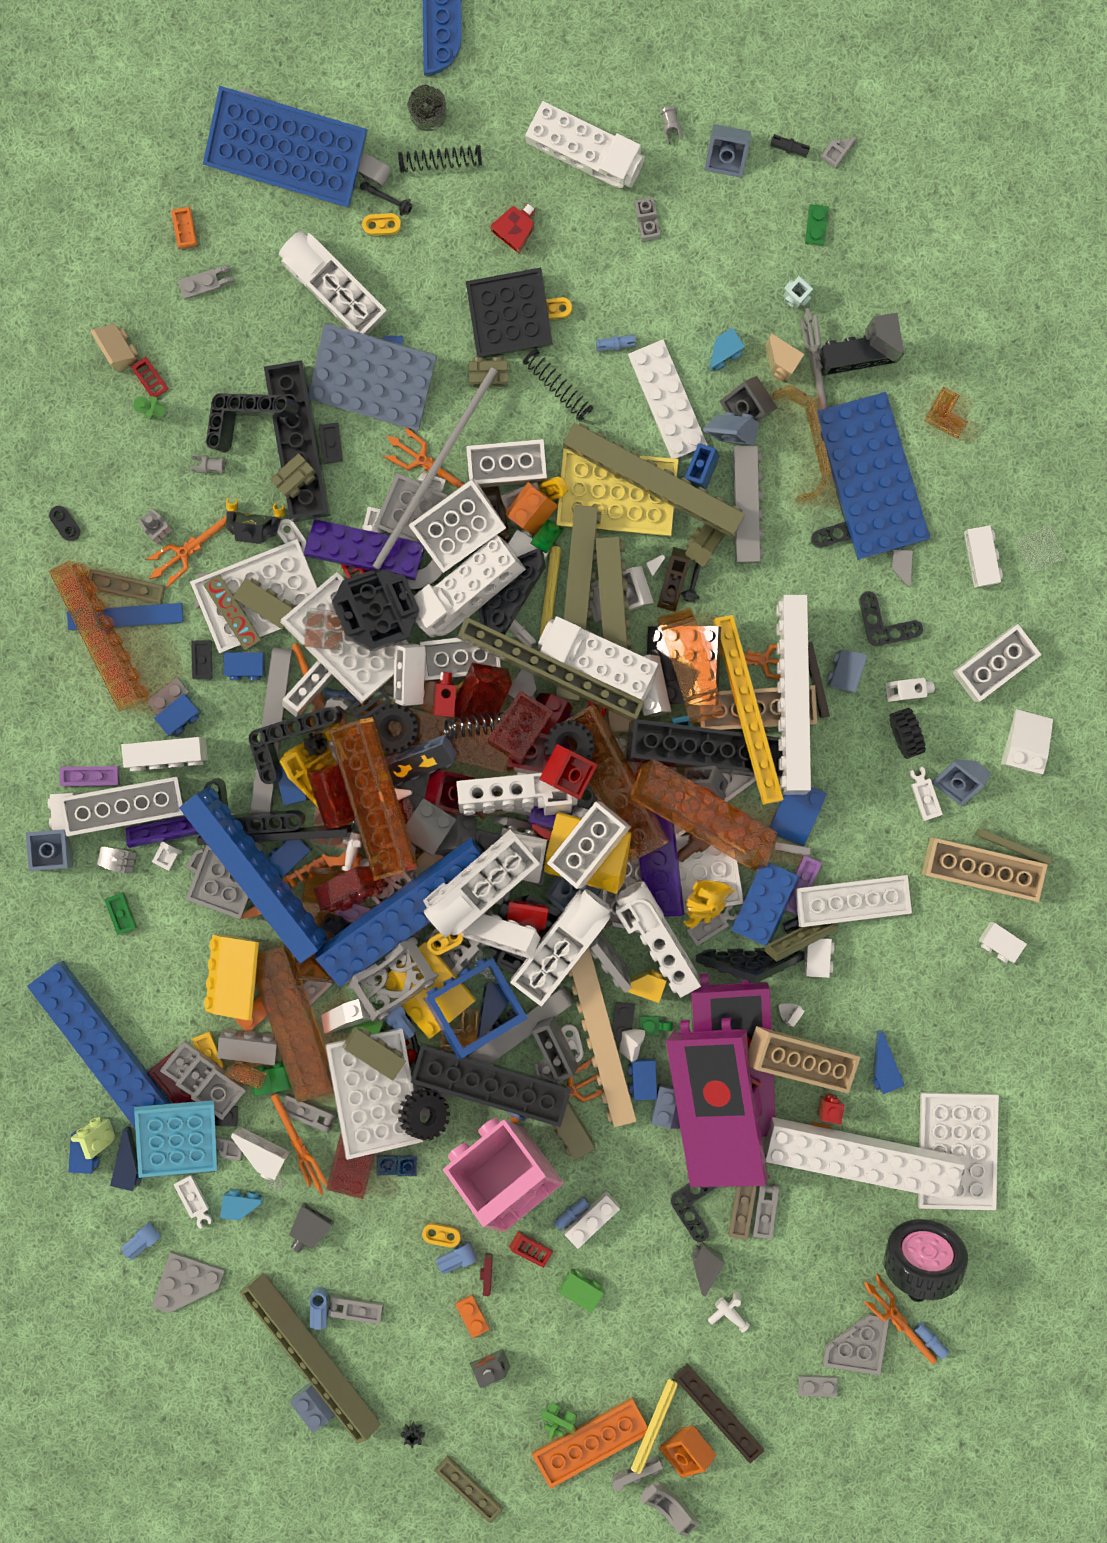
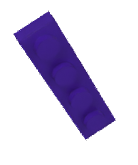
(159, 831)

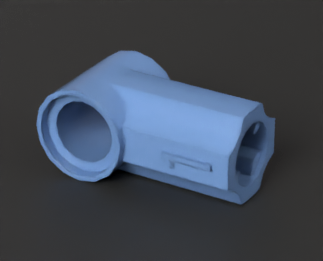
(398, 1020)
(144, 1238)
(458, 1257)
(318, 1309)

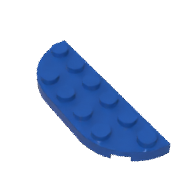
(441, 34)

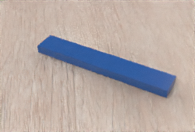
(140, 615)

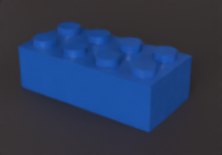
(766, 904)

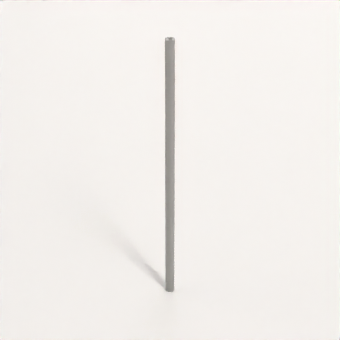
(435, 467)

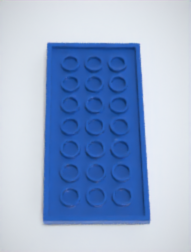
(285, 146)
(872, 476)

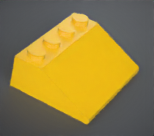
(610, 874)
(231, 976)
(451, 1002)

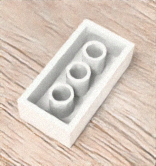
(507, 463)
(453, 657)
(996, 663)
(160, 753)
(588, 845)

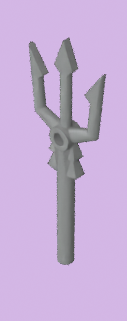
(814, 354)

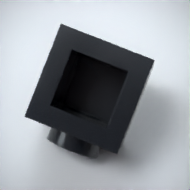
(333, 924)

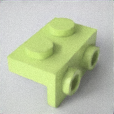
(95, 1136)

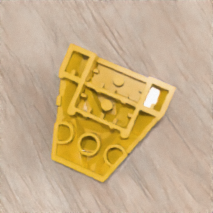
(298, 763)

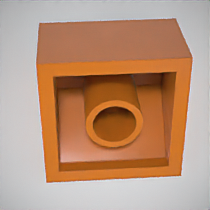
(530, 508)
(688, 1452)

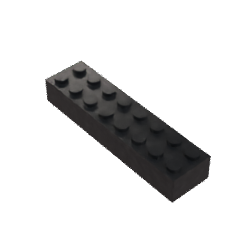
(299, 436)
(693, 747)
(491, 1085)

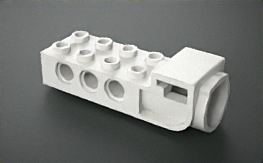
(585, 146)
(331, 283)
(467, 588)
(598, 657)
(532, 790)
(479, 885)
(657, 933)
(562, 946)

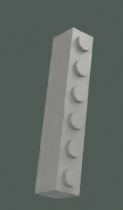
(747, 498)

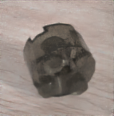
(430, 118)

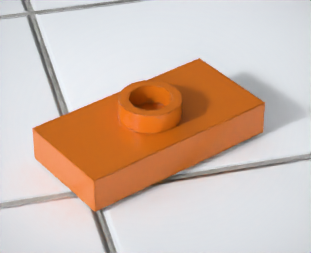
(184, 227)

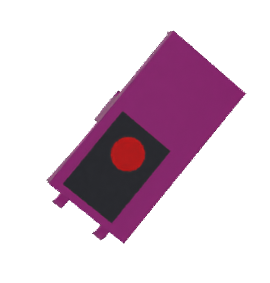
(747, 1007)
(717, 1107)

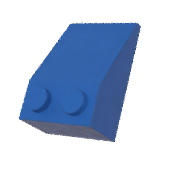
(797, 815)

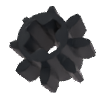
(315, 744)
(417, 1432)

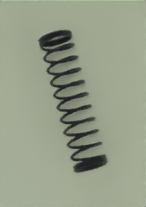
(477, 152)
(535, 353)
(453, 729)

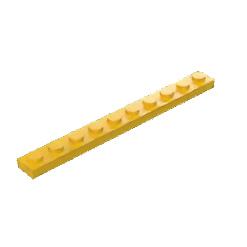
(748, 711)

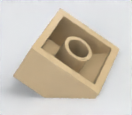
(115, 347)
(782, 358)

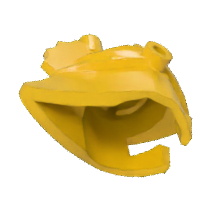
(706, 901)

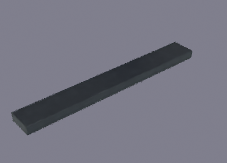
(299, 834)

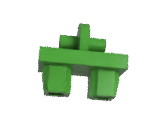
(149, 407)
(551, 1417)

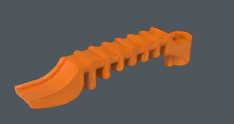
(321, 862)

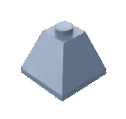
(962, 780)

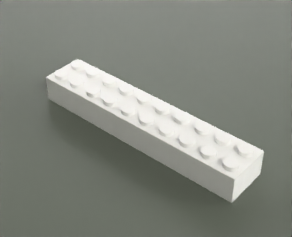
(794, 698)
(863, 1159)

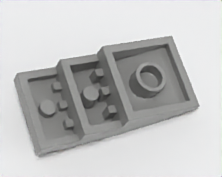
(202, 1078)

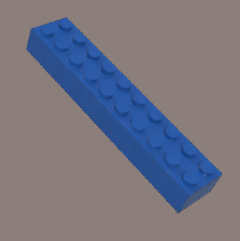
(254, 873)
(392, 919)
(96, 1040)

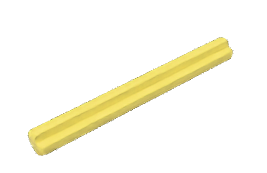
(551, 586)
(654, 1426)

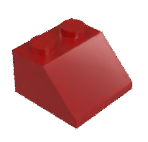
(568, 771)
(528, 914)

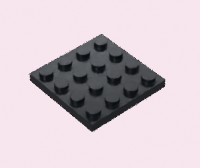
(509, 313)
(657, 646)

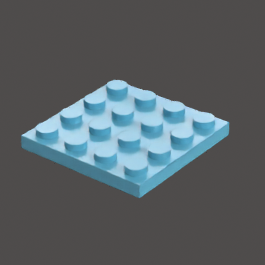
(175, 1138)

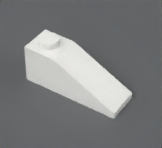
(345, 1016)

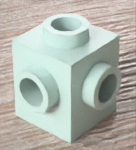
(802, 287)

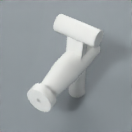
(353, 843)
(727, 1309)

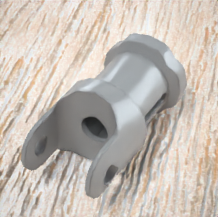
(670, 122)
(208, 464)

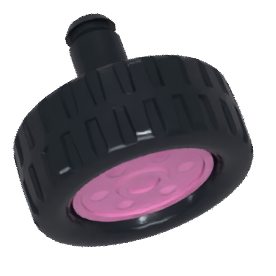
(925, 1260)

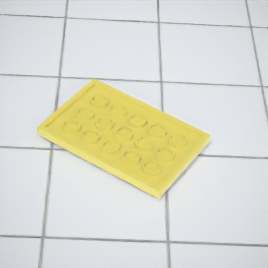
(620, 503)

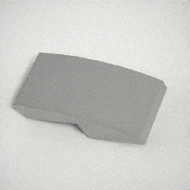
(647, 219)

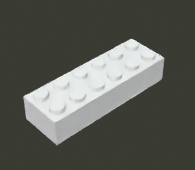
(121, 806)

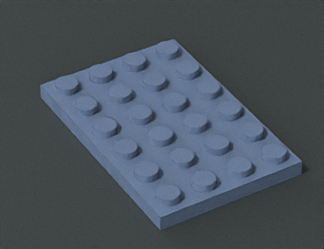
(372, 376)

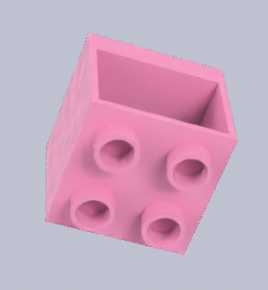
(501, 1174)

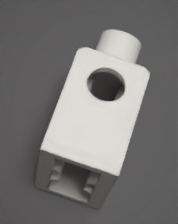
(909, 689)

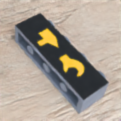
(421, 760)

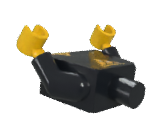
(252, 527)

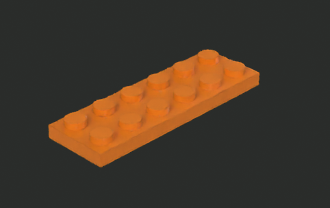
(591, 1442)

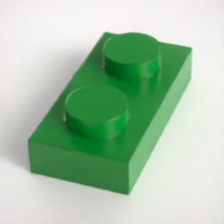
(816, 225)
(547, 536)
(120, 913)

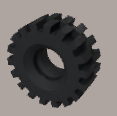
(409, 725)
(573, 730)
(907, 733)
(411, 1114)

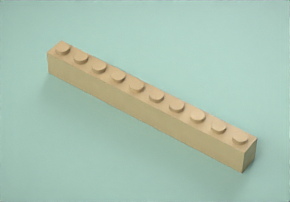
(601, 1041)

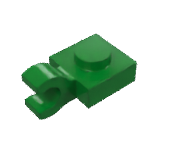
(652, 1025)

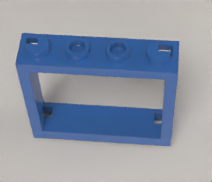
(451, 983)

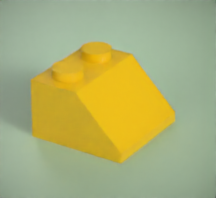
(648, 985)

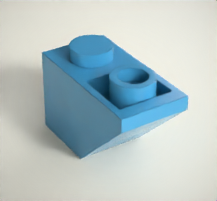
(726, 347)
(236, 1206)

